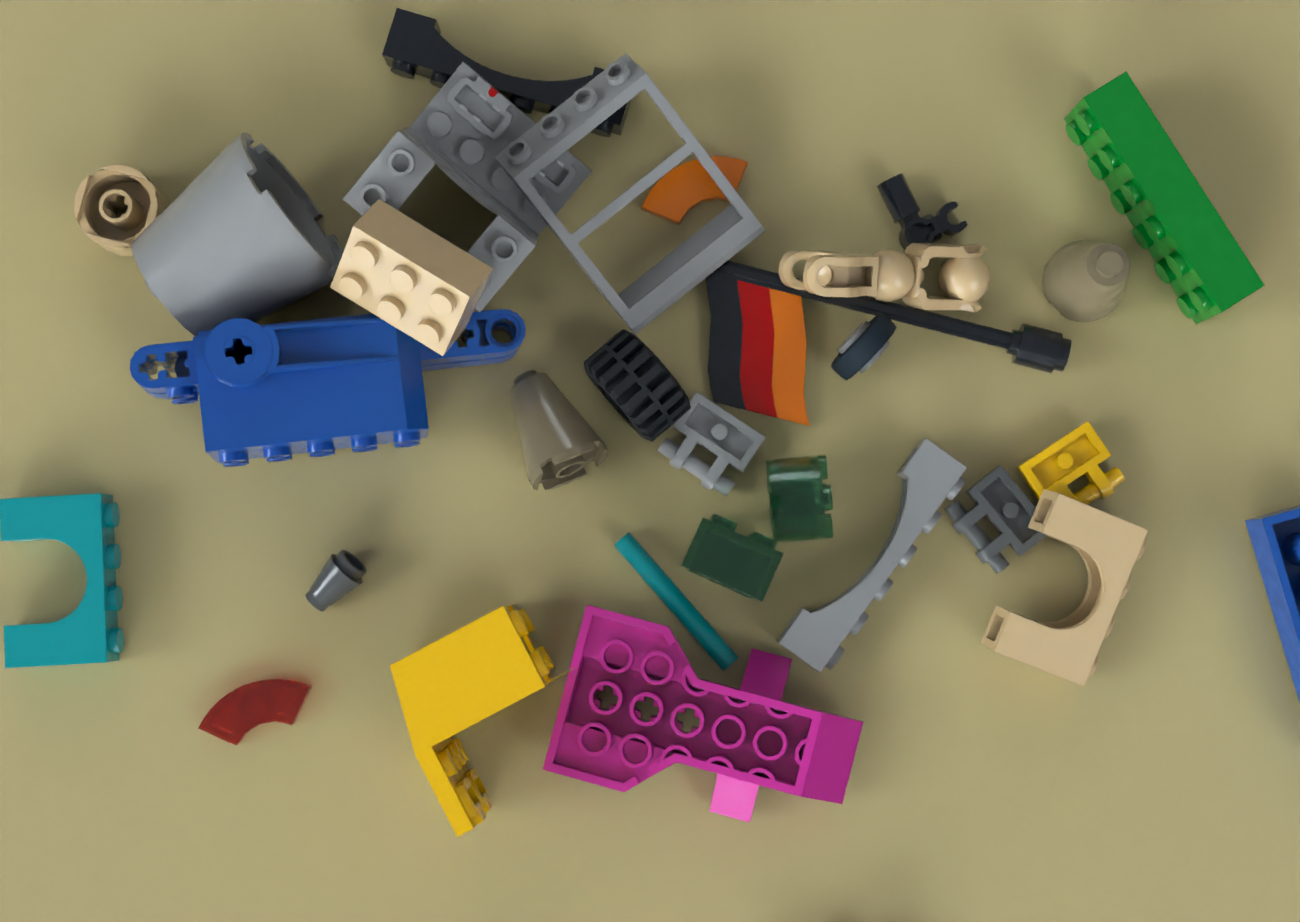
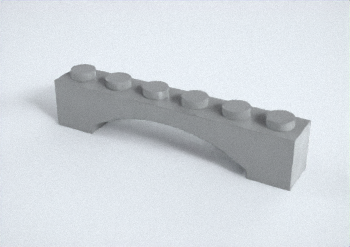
(928, 479)

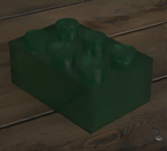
(731, 558)

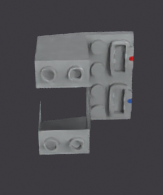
(462, 135)

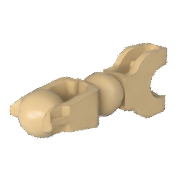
(894, 275)

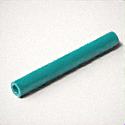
(676, 601)

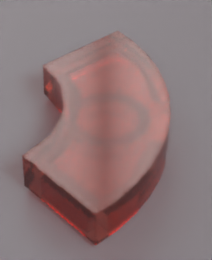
(255, 704)

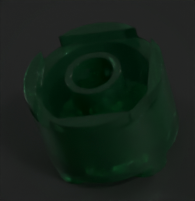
(799, 498)

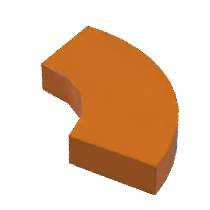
(689, 186)

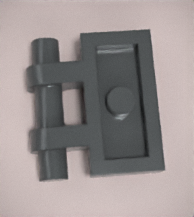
(1006, 509)

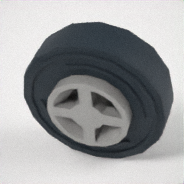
(863, 346)

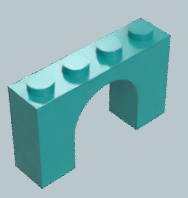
(92, 629)

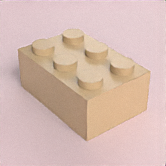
(410, 277)

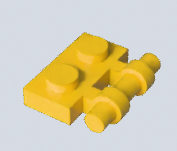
(1067, 460)

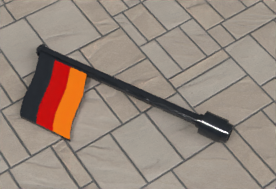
(762, 339)

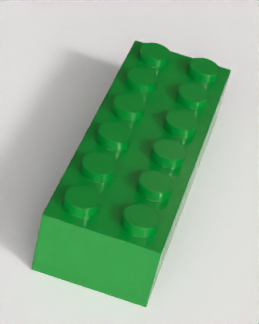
(1161, 200)

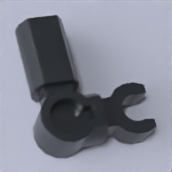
(905, 212)

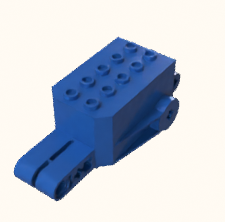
(312, 382)

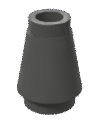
(336, 579)

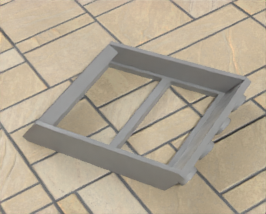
(688, 262)

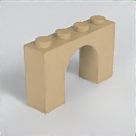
(1072, 644)

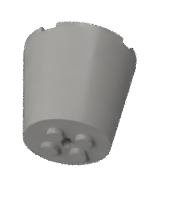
(236, 242)

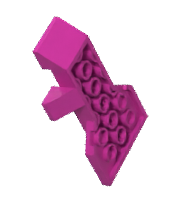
(741, 735)

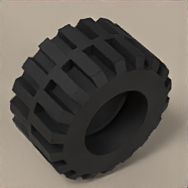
(637, 385)

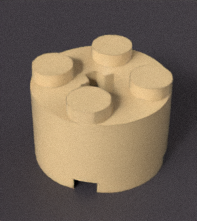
(113, 189)

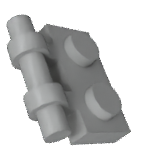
(717, 432)

